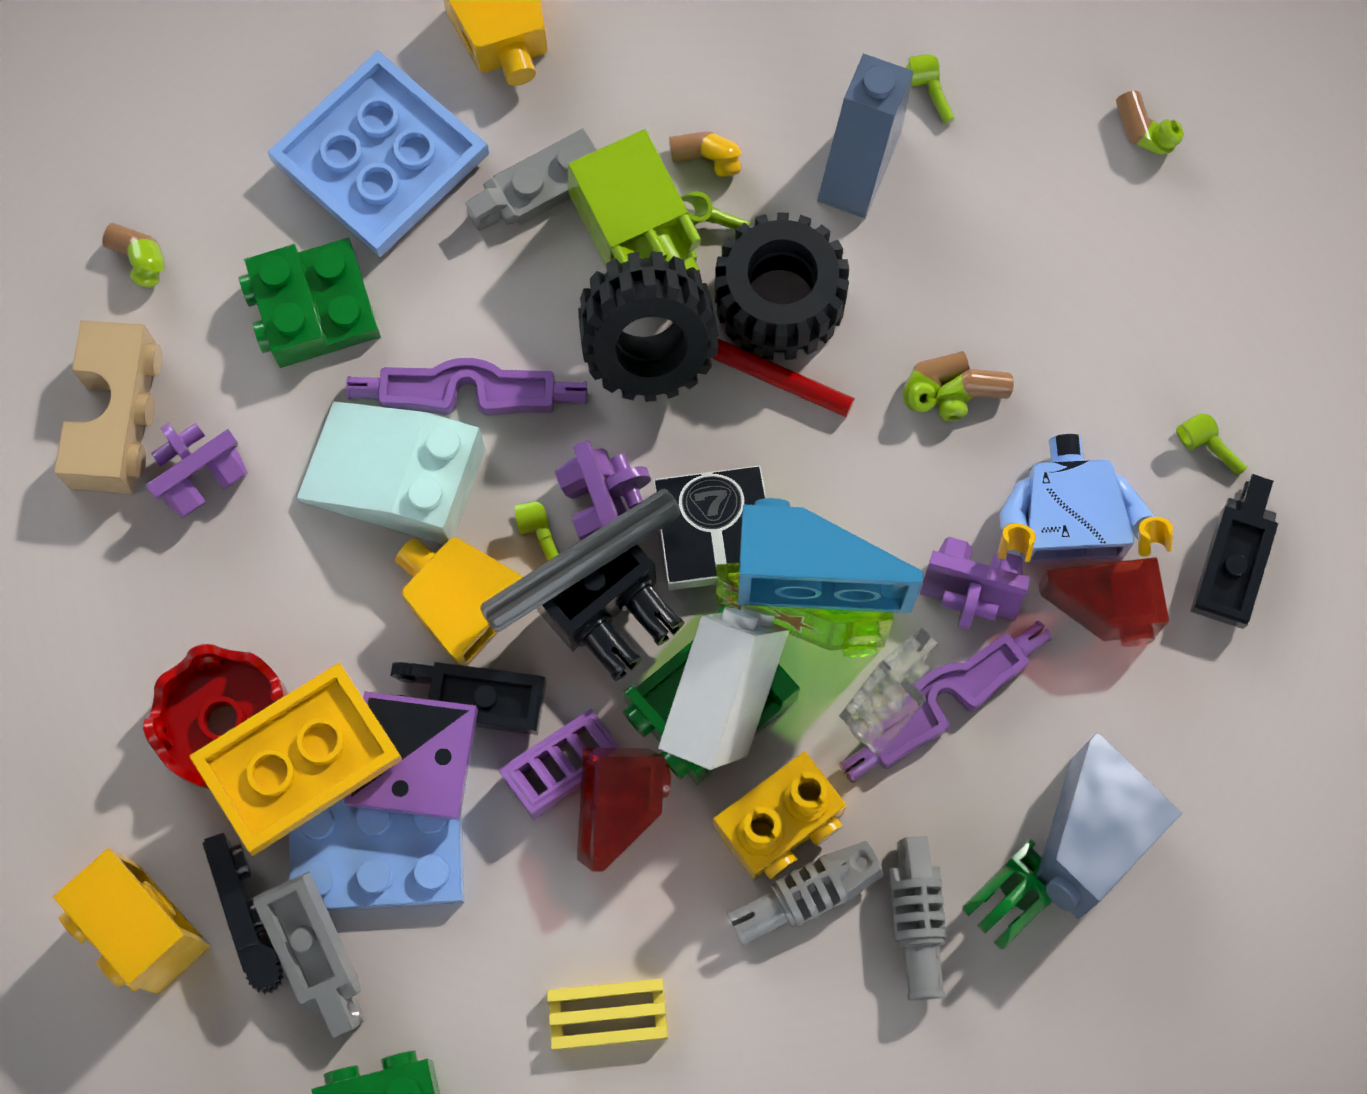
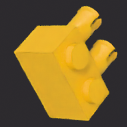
(780, 818)

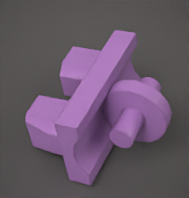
(175, 484)
(608, 487)
(975, 586)

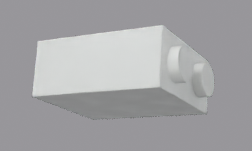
(724, 686)

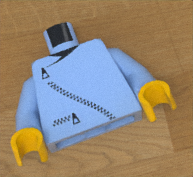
(1077, 511)

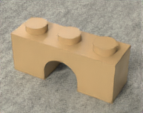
(109, 449)

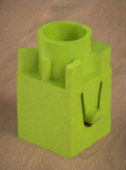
(631, 202)

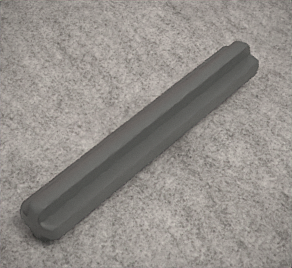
(580, 560)

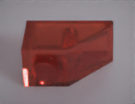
(1111, 599)
(618, 801)

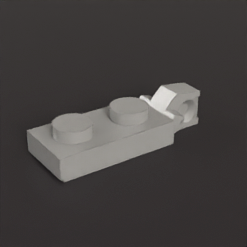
(529, 185)
(311, 952)

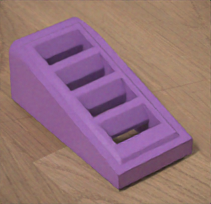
(532, 758)

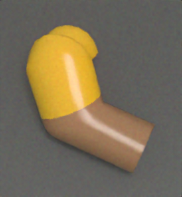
(709, 146)

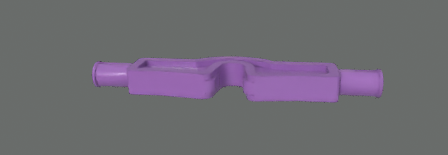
(438, 387)
(967, 682)

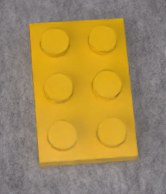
(295, 758)

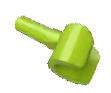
(927, 73)
(706, 212)
(1204, 430)
(533, 518)

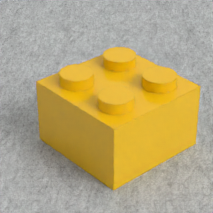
(130, 923)

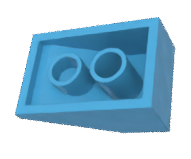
(811, 563)

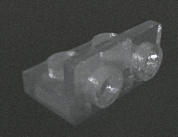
(889, 694)

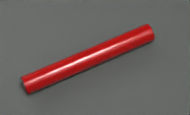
(784, 378)

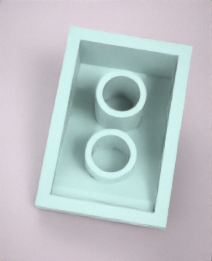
(394, 469)

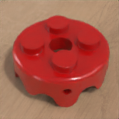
(196, 688)

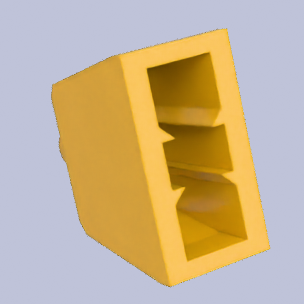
(501, 34)
(449, 593)

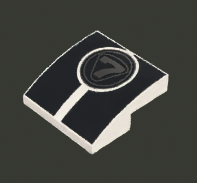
(707, 524)

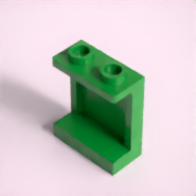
(653, 699)

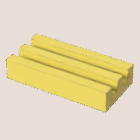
(558, 1018)

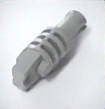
(809, 891)
(919, 917)

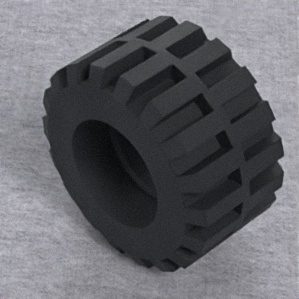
(785, 247)
(654, 362)

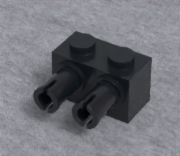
(587, 608)

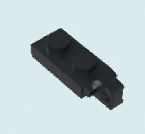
(1237, 556)

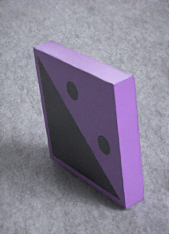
(435, 756)

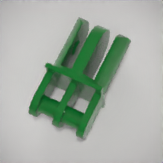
(1020, 890)

